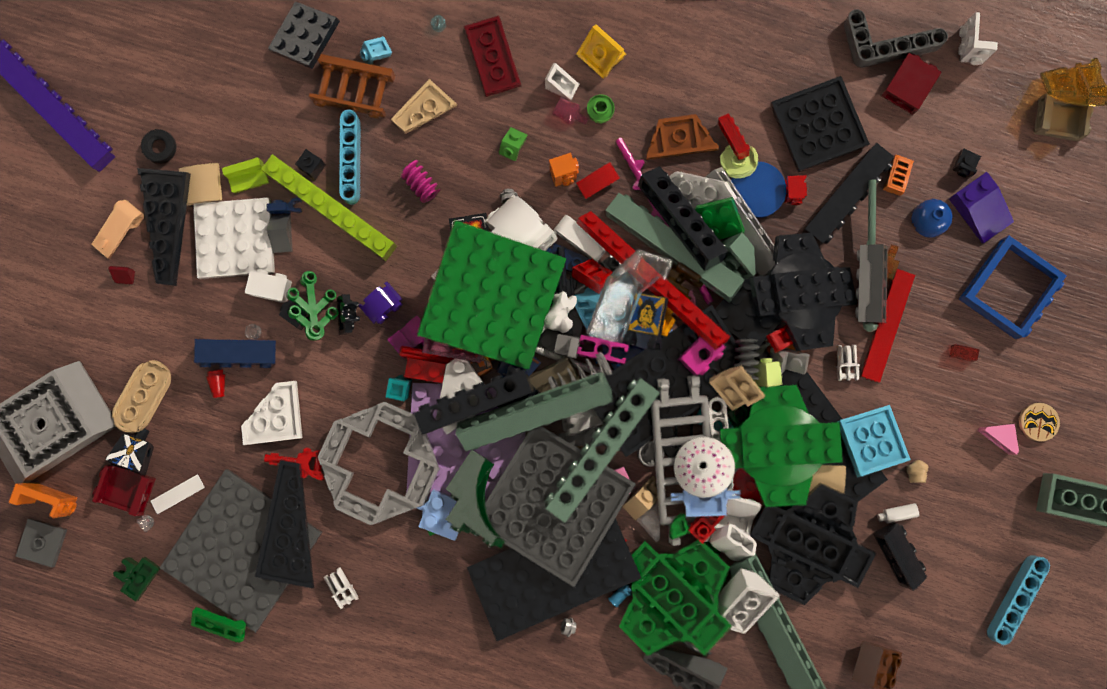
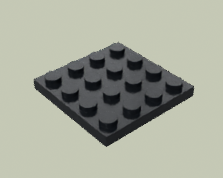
(819, 124)

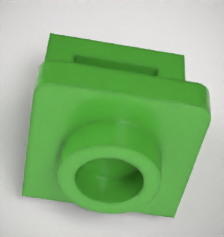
(512, 143)

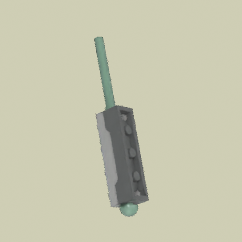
(872, 272)

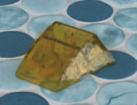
(1077, 85)

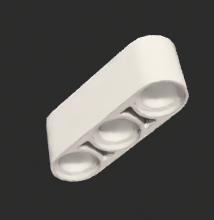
(578, 238)

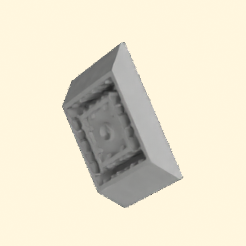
(72, 418)

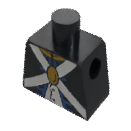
(132, 453)

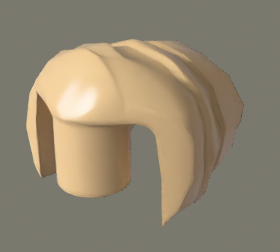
(917, 471)

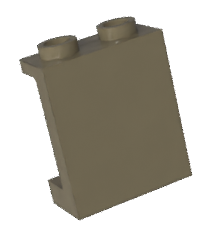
(1062, 119)

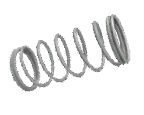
(600, 358)

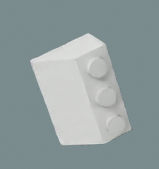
(745, 600)

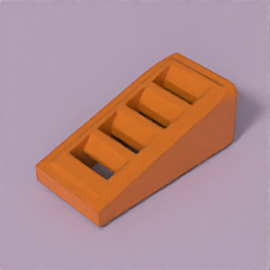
(889, 186)

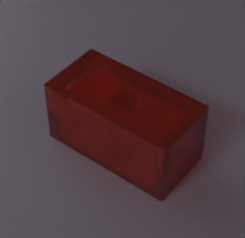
(964, 353)

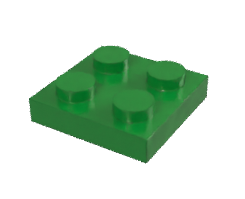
(721, 217)

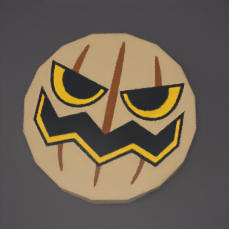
(1039, 422)

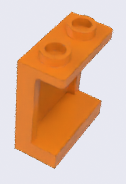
(27, 493)

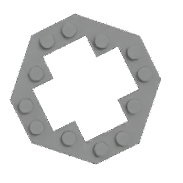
(392, 502)

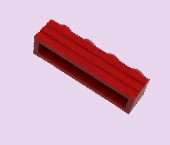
(733, 136)

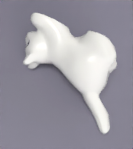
(557, 317)

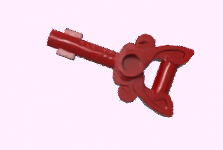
(302, 458)

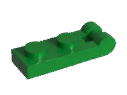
(218, 625)

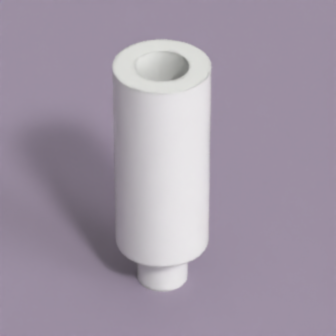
(899, 513)

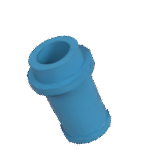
(620, 595)

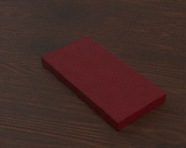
(492, 56)

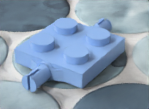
(706, 506)
(435, 514)

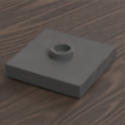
(41, 542)

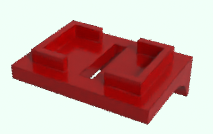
(591, 274)

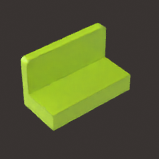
(245, 175)

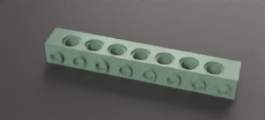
(565, 509)

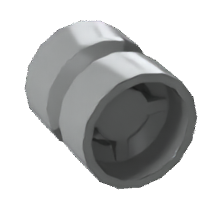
(646, 454)

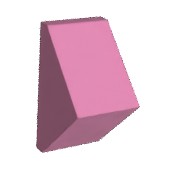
(1003, 436)

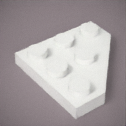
(701, 189)
(459, 376)
(275, 416)

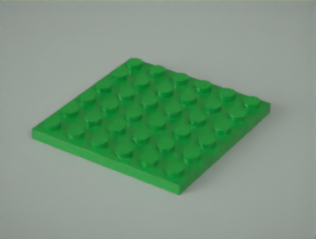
(491, 295)

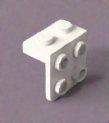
(971, 49)
(741, 514)

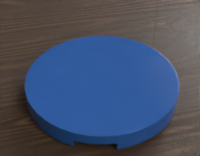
(762, 190)

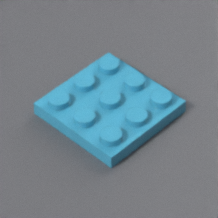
(873, 441)

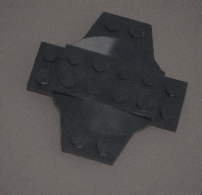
(803, 291)
(813, 544)

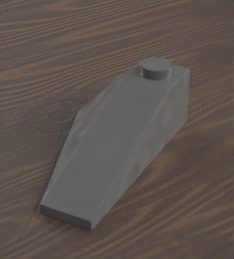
(687, 670)

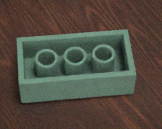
(1073, 499)

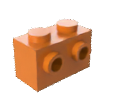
(564, 169)

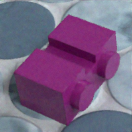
(407, 336)

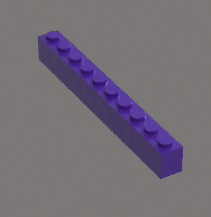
(53, 110)

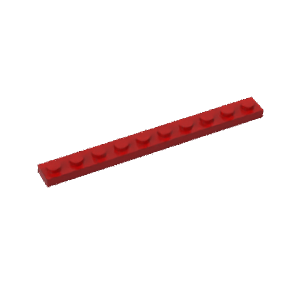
(677, 302)

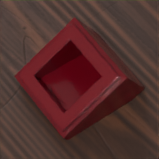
(122, 275)

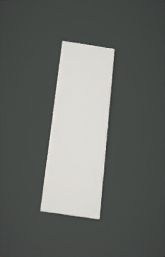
(177, 494)

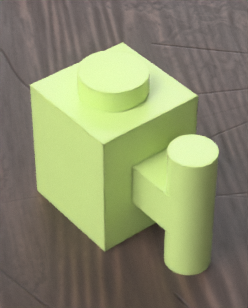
(769, 373)

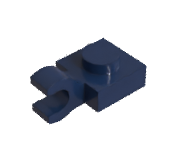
(280, 207)

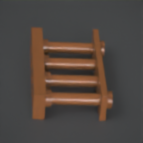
(347, 68)

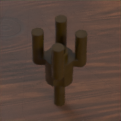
(679, 274)

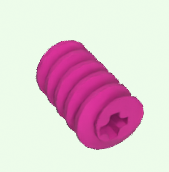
(418, 182)

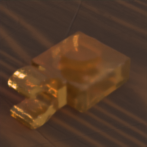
(892, 264)

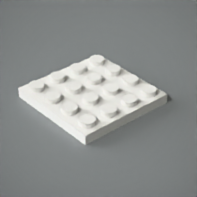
(232, 238)

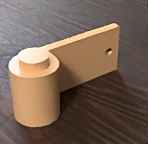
(122, 218)

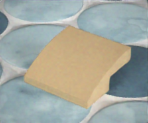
(204, 183)
(736, 387)
(831, 476)

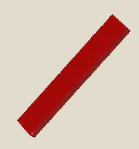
(886, 332)

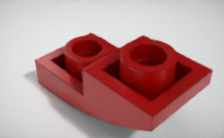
(598, 180)
(703, 526)

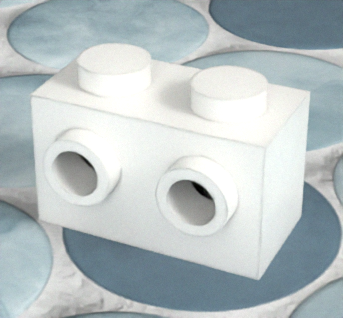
(268, 286)

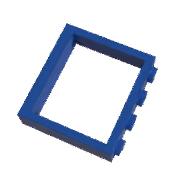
(968, 296)

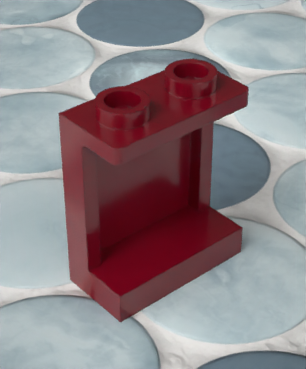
(911, 83)
(123, 489)

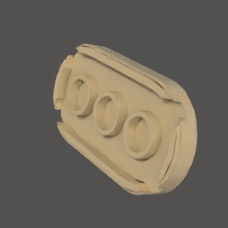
(141, 396)

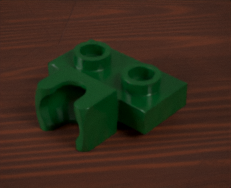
(137, 576)

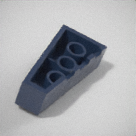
(234, 352)

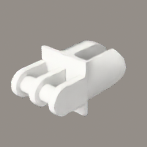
(847, 358)
(338, 584)

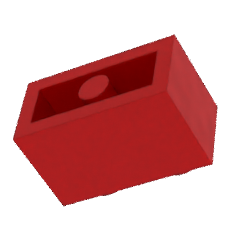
(425, 371)

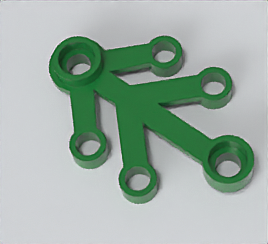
(311, 307)

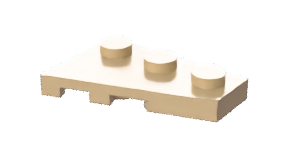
(422, 107)

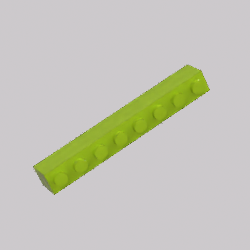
(329, 207)

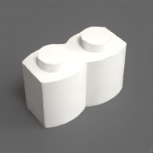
(733, 542)

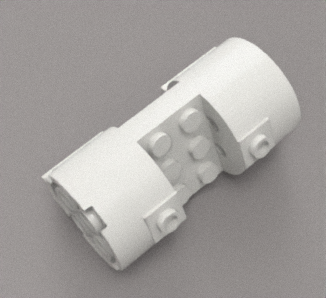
(520, 223)

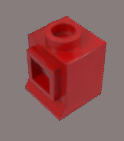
(795, 189)

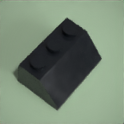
(901, 556)

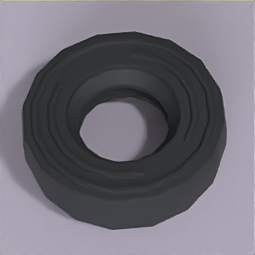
(150, 138)

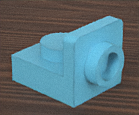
(375, 50)

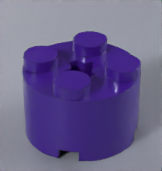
(380, 303)

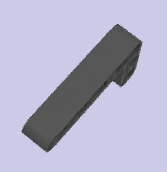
(889, 46)

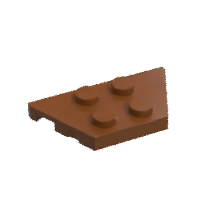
(680, 137)

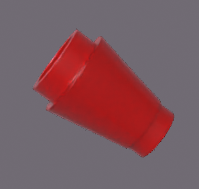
(216, 382)

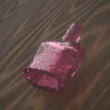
(569, 112)

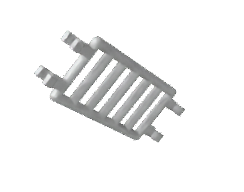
(704, 418)

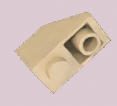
(642, 499)

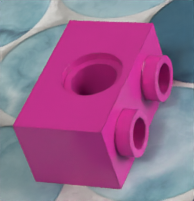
(691, 358)

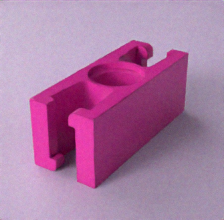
(599, 342)

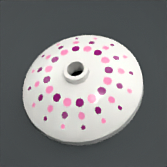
(706, 481)

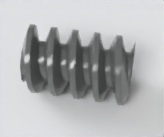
(747, 356)

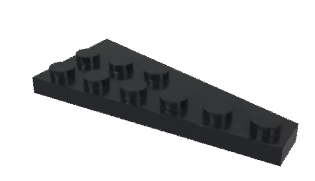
(165, 215)
(286, 544)

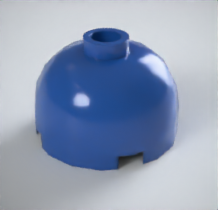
(932, 218)

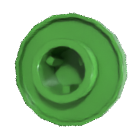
(600, 108)

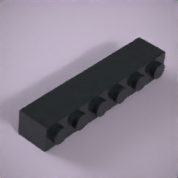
(848, 194)

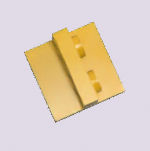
(600, 51)

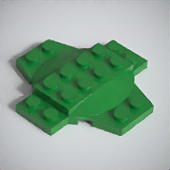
(782, 446)
(676, 599)

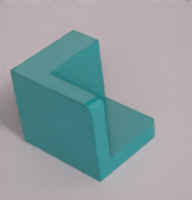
(398, 389)

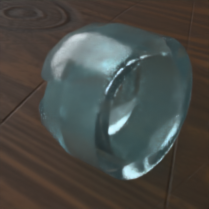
(441, 25)

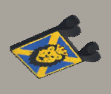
(647, 319)

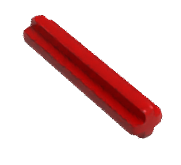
(415, 353)

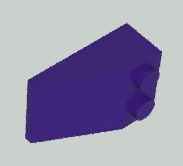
(983, 207)

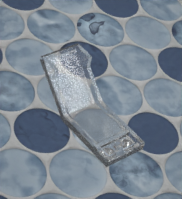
(623, 292)

